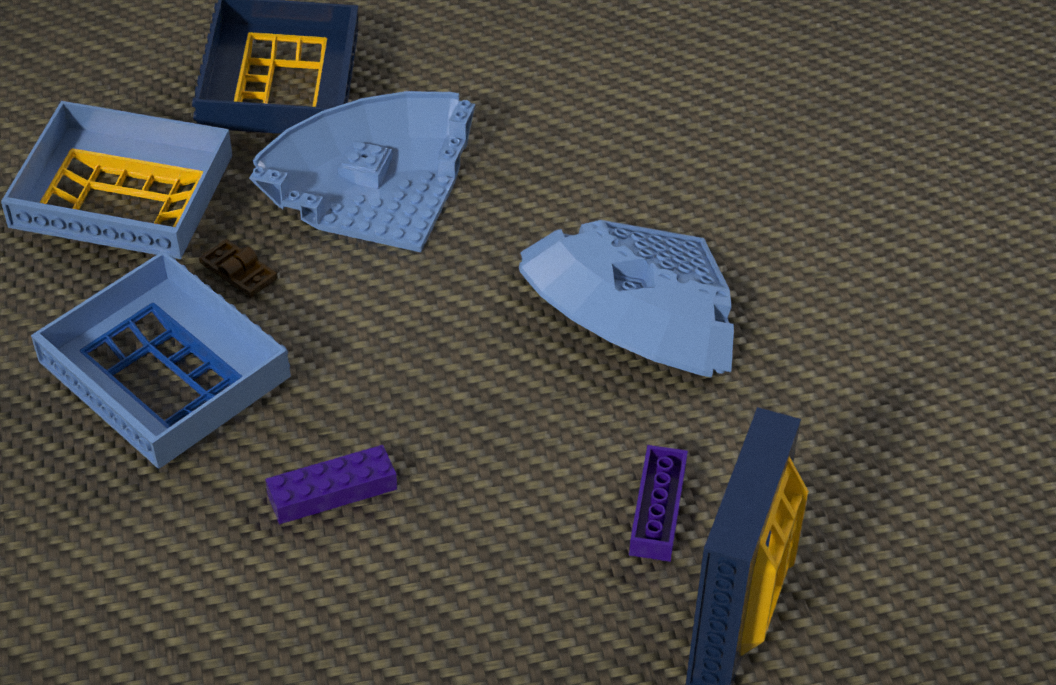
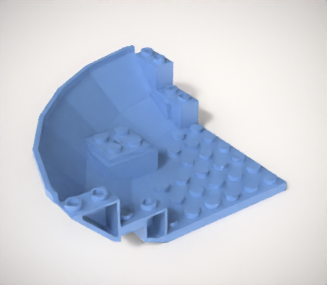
(391, 194)
(639, 291)

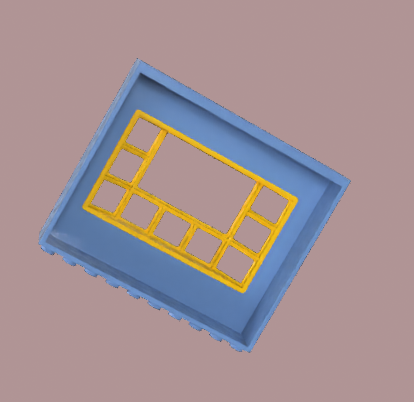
(122, 146)

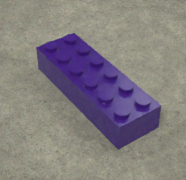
(331, 484)
(658, 503)

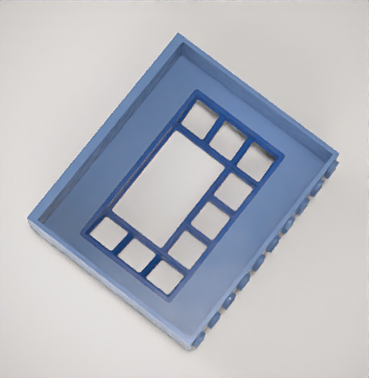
(194, 317)

